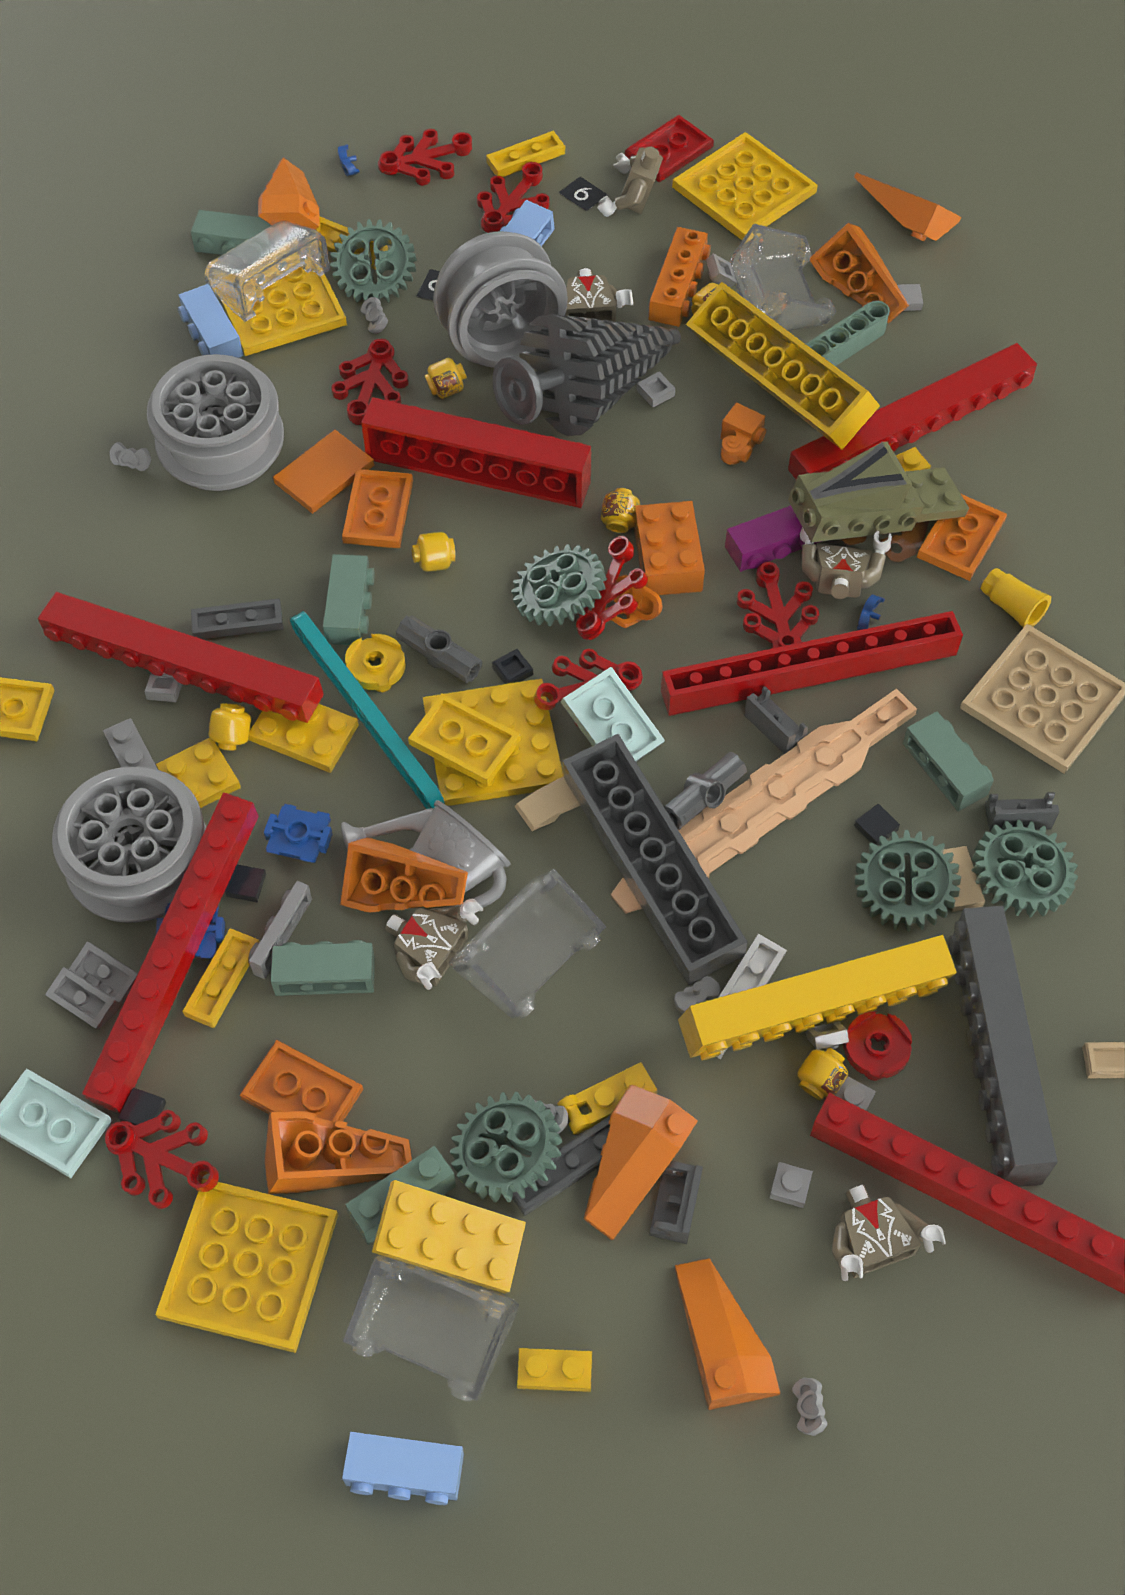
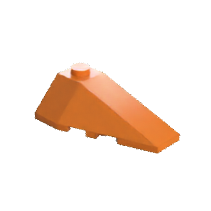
(639, 1146)
(324, 1154)
(726, 1347)

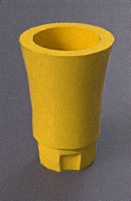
(1016, 597)

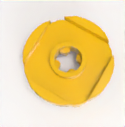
(380, 676)

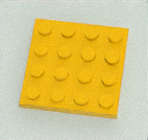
(744, 185)
(292, 310)
(532, 762)
(248, 1266)

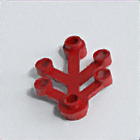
(394, 161)
(495, 219)
(379, 354)
(777, 613)
(594, 621)
(557, 694)
(158, 1154)

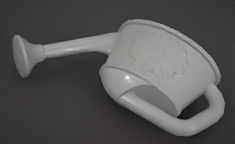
(449, 840)

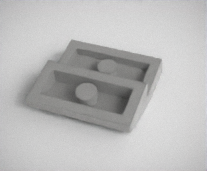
(93, 985)

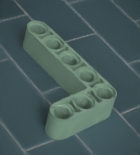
(852, 333)

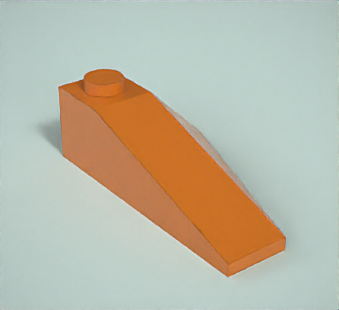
(288, 198)
(912, 212)
(857, 270)
(396, 878)

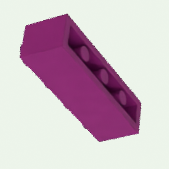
(764, 539)

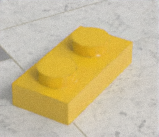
(554, 1369)

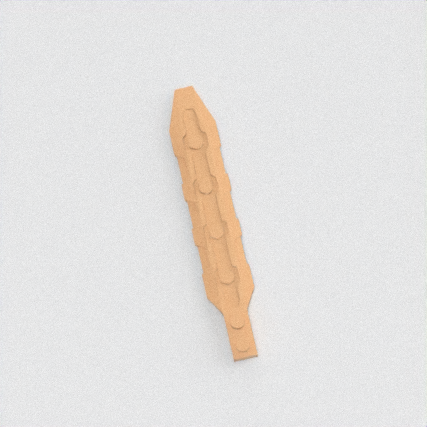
(784, 787)

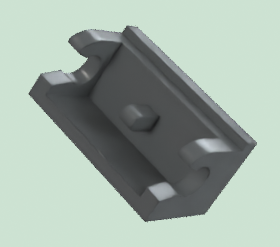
(773, 721)
(1038, 811)
(676, 1202)

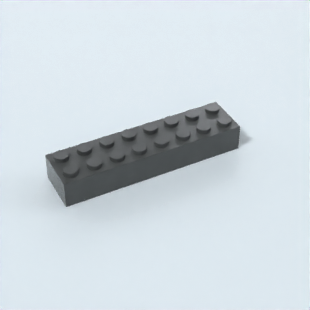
(654, 859)
(1002, 1048)

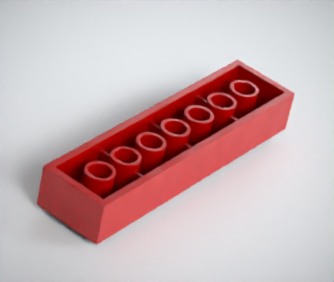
(477, 452)

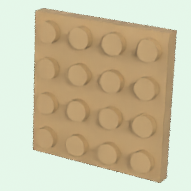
(1045, 698)

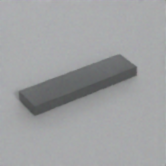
(576, 1161)

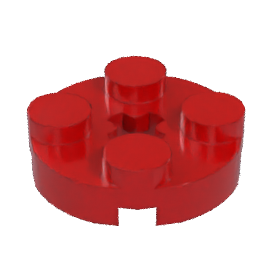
(880, 1027)

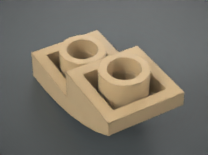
(547, 804)

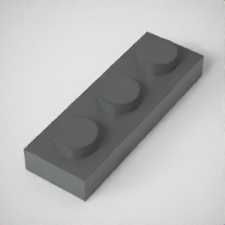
(237, 619)

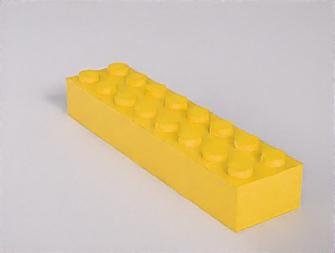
(783, 365)
(816, 996)

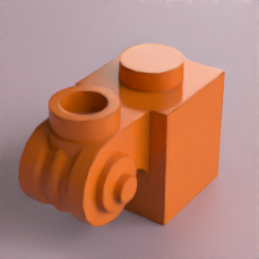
(740, 433)

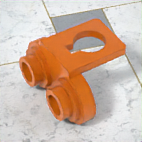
(648, 605)

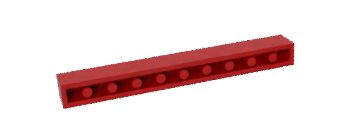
(924, 410)
(182, 656)
(811, 662)
(171, 954)
(972, 1191)

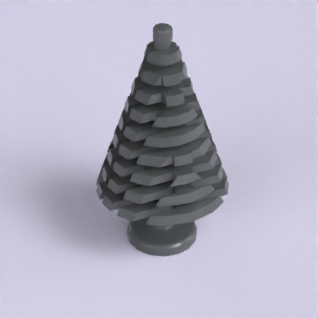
(579, 367)

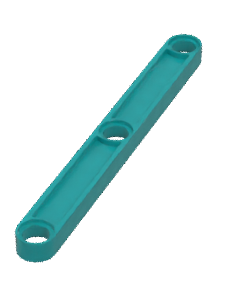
(366, 711)

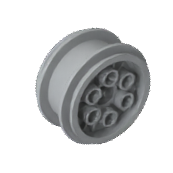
(502, 267)
(233, 418)
(101, 809)

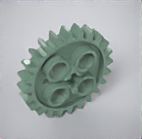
(350, 265)
(559, 585)
(1024, 868)
(938, 880)
(491, 1173)

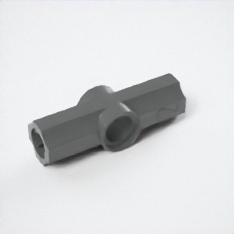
(427, 641)
(705, 789)

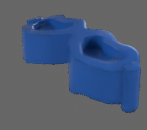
(348, 168)
(867, 612)

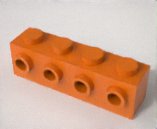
(679, 276)

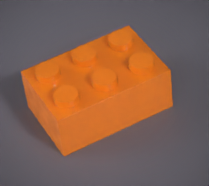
(669, 547)

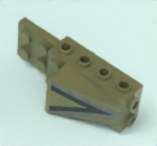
(873, 496)

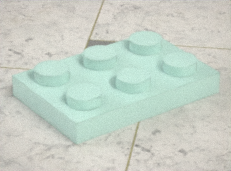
(607, 709)
(50, 1123)

